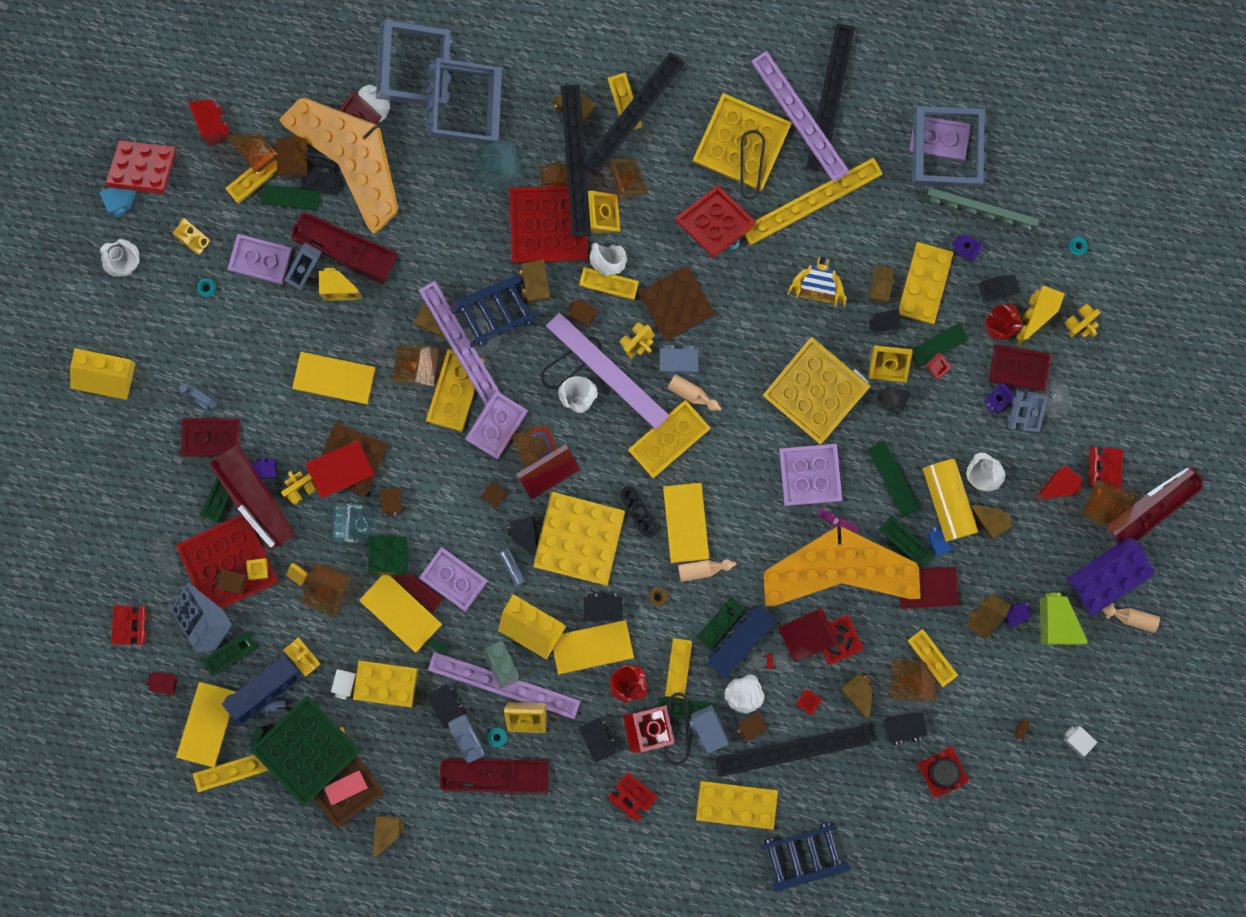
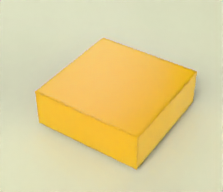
(257, 569)

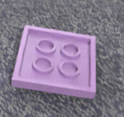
(810, 475)

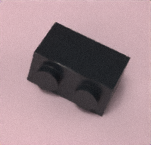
(603, 608)
(445, 704)
(905, 727)
(597, 739)

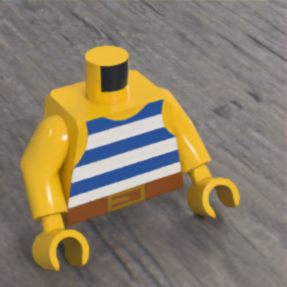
(819, 284)

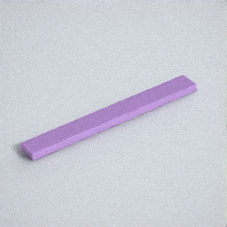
(800, 116)
(458, 341)
(607, 371)
(519, 690)

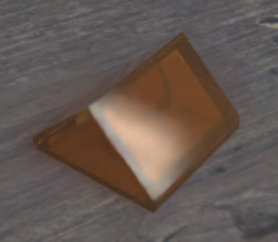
(253, 150)
(627, 178)

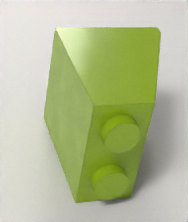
(1059, 622)

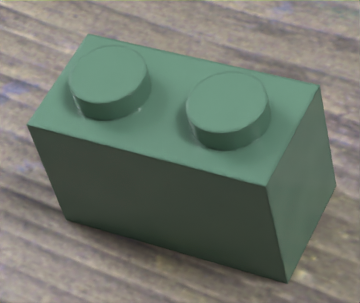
(501, 664)

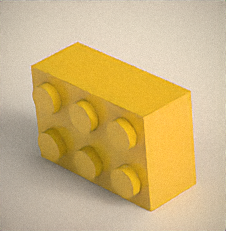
(385, 684)

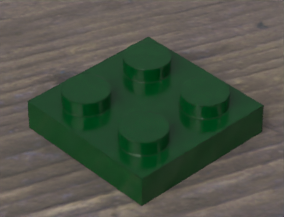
(387, 555)

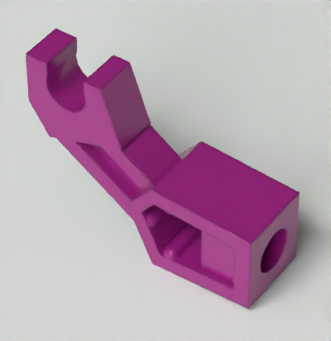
(833, 521)

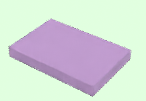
(945, 138)
(260, 259)
(496, 424)
(453, 579)

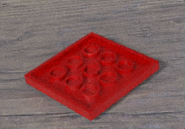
(543, 226)
(226, 549)

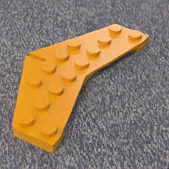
(359, 158)
(852, 562)

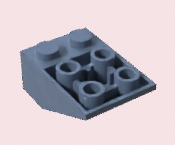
(200, 619)

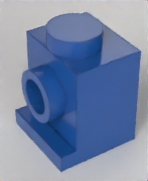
(938, 541)

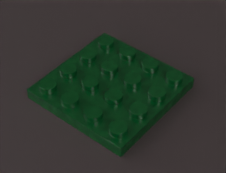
(305, 750)

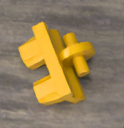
(190, 236)
(1088, 315)
(640, 342)
(292, 491)
(302, 656)

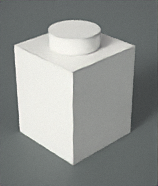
(343, 684)
(1079, 740)

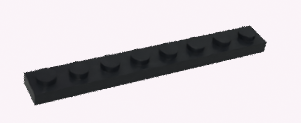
(832, 86)
(633, 114)
(574, 158)
(792, 750)

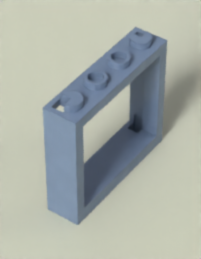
(383, 65)
(493, 107)
(918, 147)

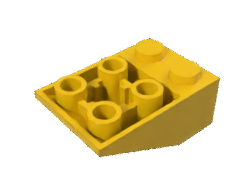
(1044, 305)

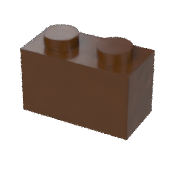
(291, 157)

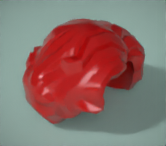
(1003, 322)
(628, 683)

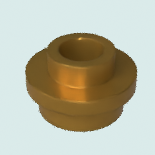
(661, 591)

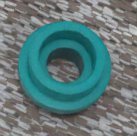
(1073, 250)
(200, 287)
(501, 732)

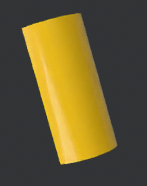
(950, 500)

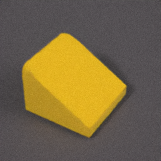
(297, 574)

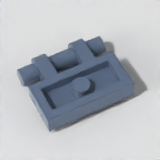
(200, 398)
(1033, 411)

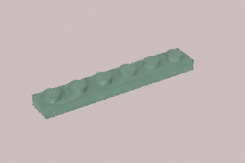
(988, 211)

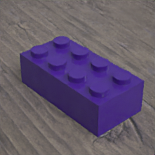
(1110, 576)

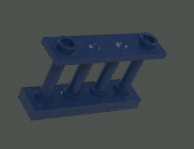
(494, 292)
(818, 871)

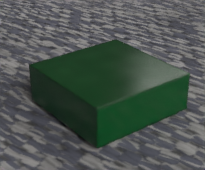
(437, 645)
(258, 735)

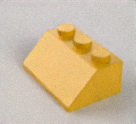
(101, 374)
(530, 627)

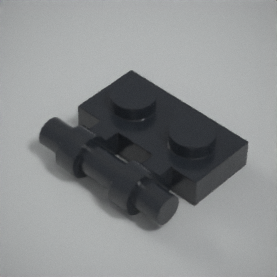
(320, 181)

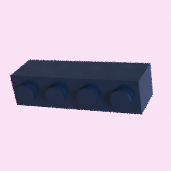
(741, 641)
(261, 690)

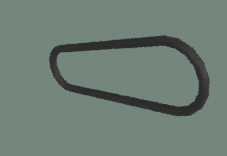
(760, 167)
(550, 365)
(687, 728)

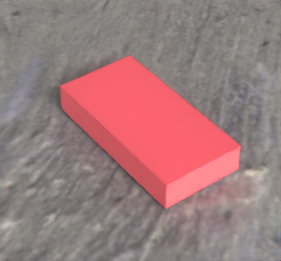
(345, 787)

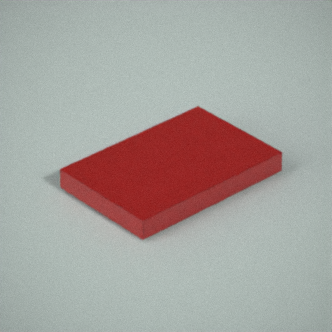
(339, 469)

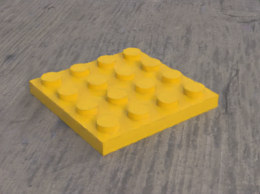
(722, 141)
(816, 390)
(579, 538)

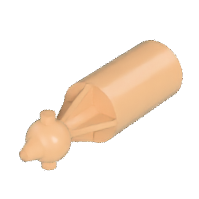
(691, 393)
(703, 569)
(1134, 617)

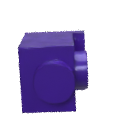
(966, 254)
(992, 404)
(266, 469)
(1018, 614)

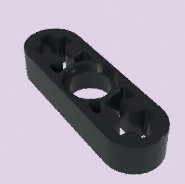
(635, 496)

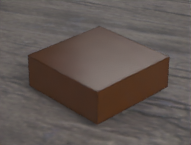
(494, 494)
(1021, 729)

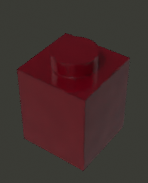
(162, 683)

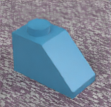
(117, 200)

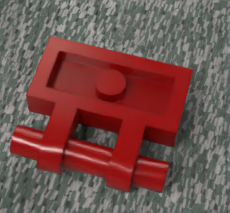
(1111, 466)
(123, 625)
(635, 791)

